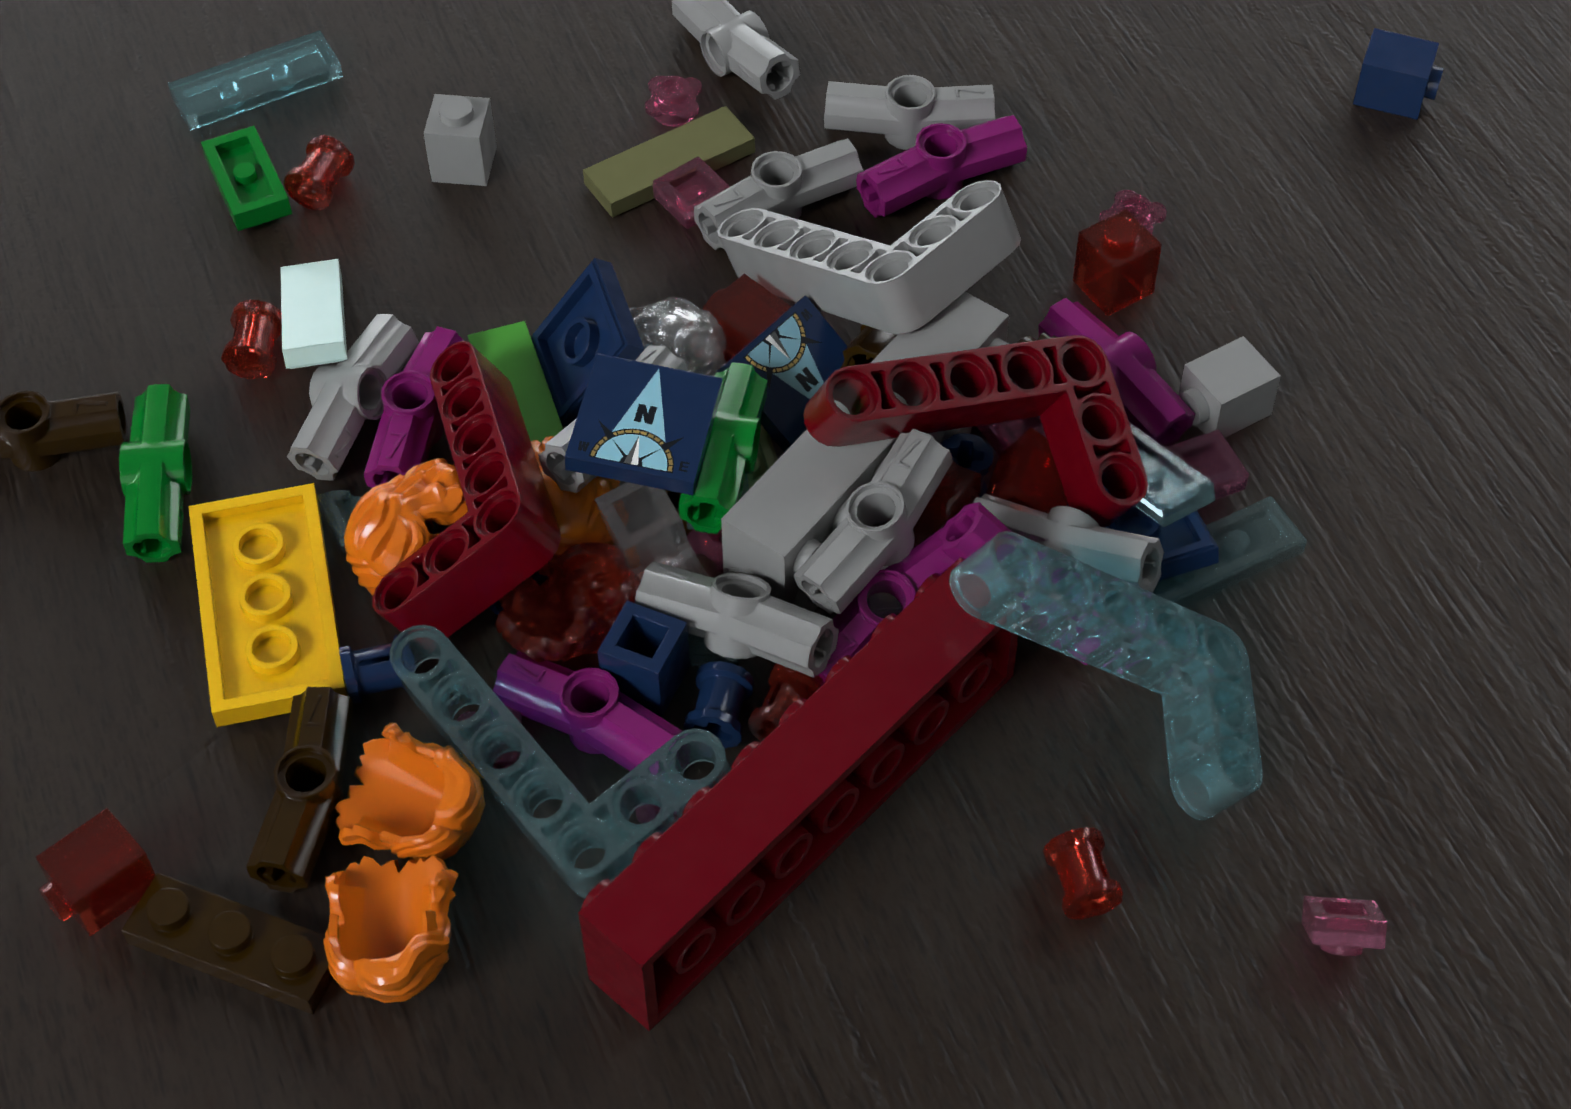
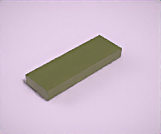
(628, 177)

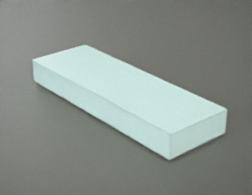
(312, 314)

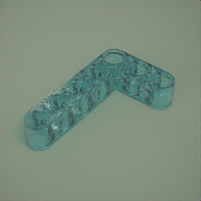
(1140, 638)
(537, 778)

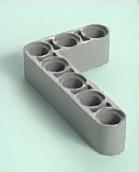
(871, 281)

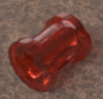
(319, 172)
(253, 339)
(785, 688)
(1083, 873)

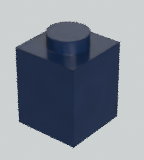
(1398, 74)
(646, 655)

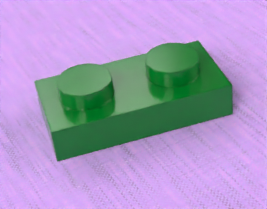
(246, 178)

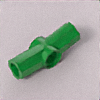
(730, 449)
(156, 474)

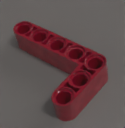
(983, 376)
(509, 513)

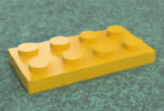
(264, 602)

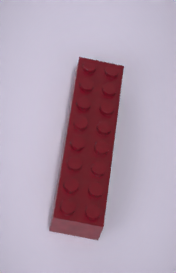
(790, 801)

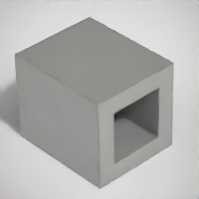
(460, 139)
(1229, 388)

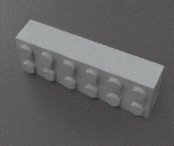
(809, 485)

